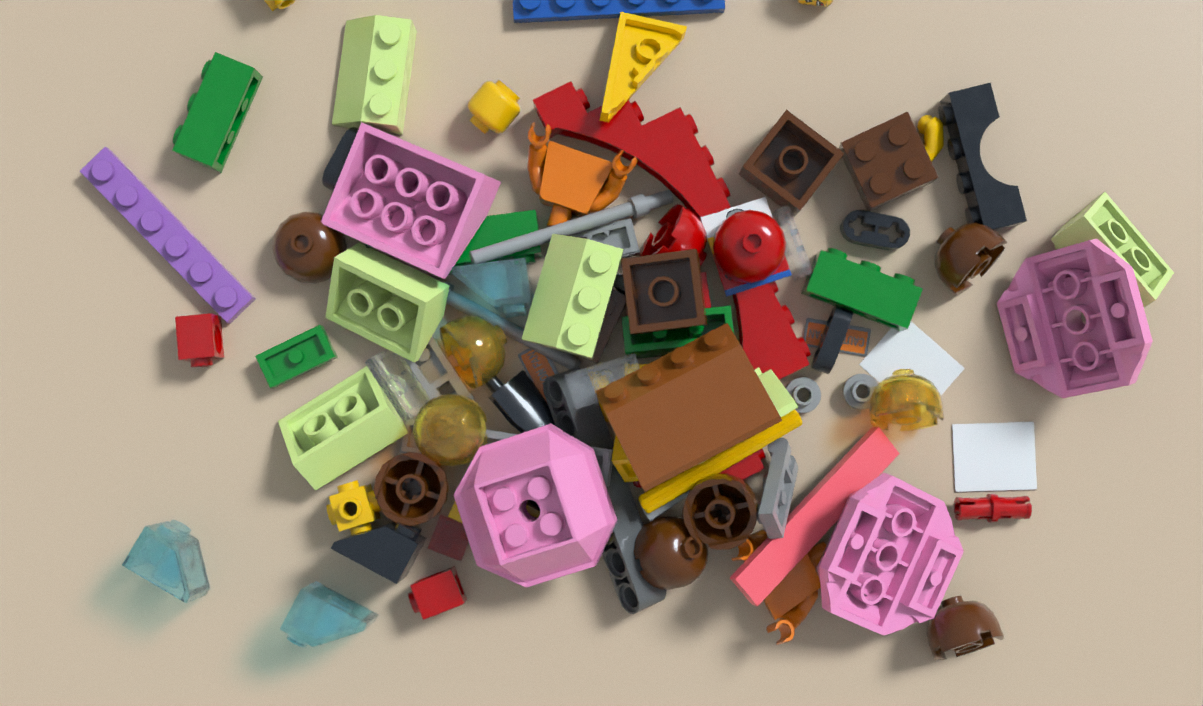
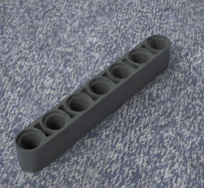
(590, 428)

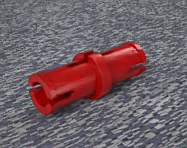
(992, 508)

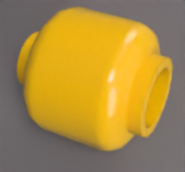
(493, 107)

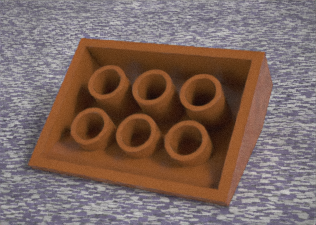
(687, 406)

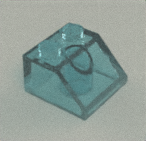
(500, 284)
(170, 560)
(324, 616)

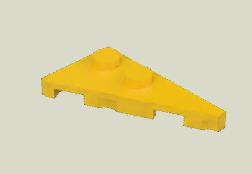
(637, 52)

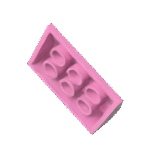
(408, 201)

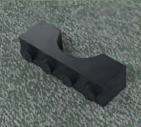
(988, 200)

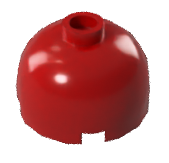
(679, 232)
(749, 246)

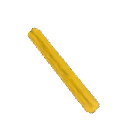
(688, 479)

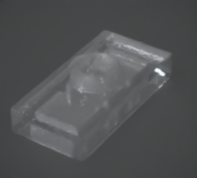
(794, 250)
(586, 381)
(398, 383)

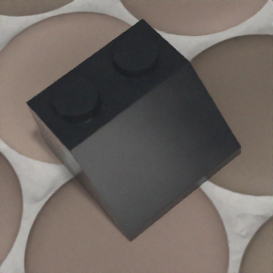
(384, 549)

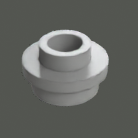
(850, 387)
(814, 391)

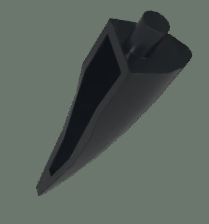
(520, 402)

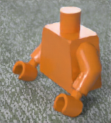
(572, 179)
(794, 594)

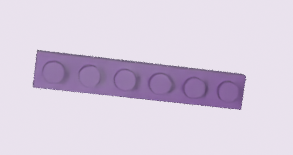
(167, 235)

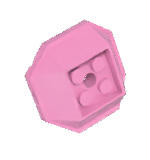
(1046, 325)
(572, 501)
(889, 557)

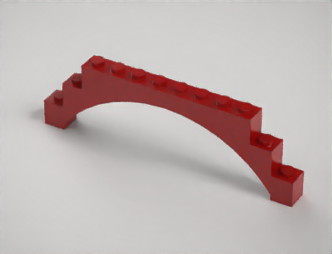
(674, 157)

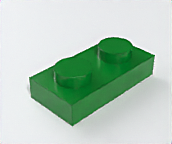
(296, 356)

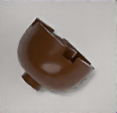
(307, 247)
(966, 253)
(411, 489)
(721, 511)
(669, 553)
(962, 628)

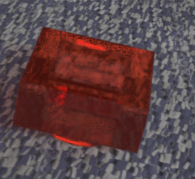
(449, 538)

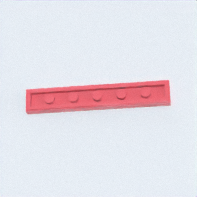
(814, 516)

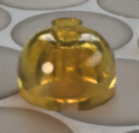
(475, 347)
(905, 401)
(450, 429)

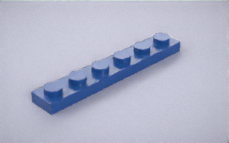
(566, 10)

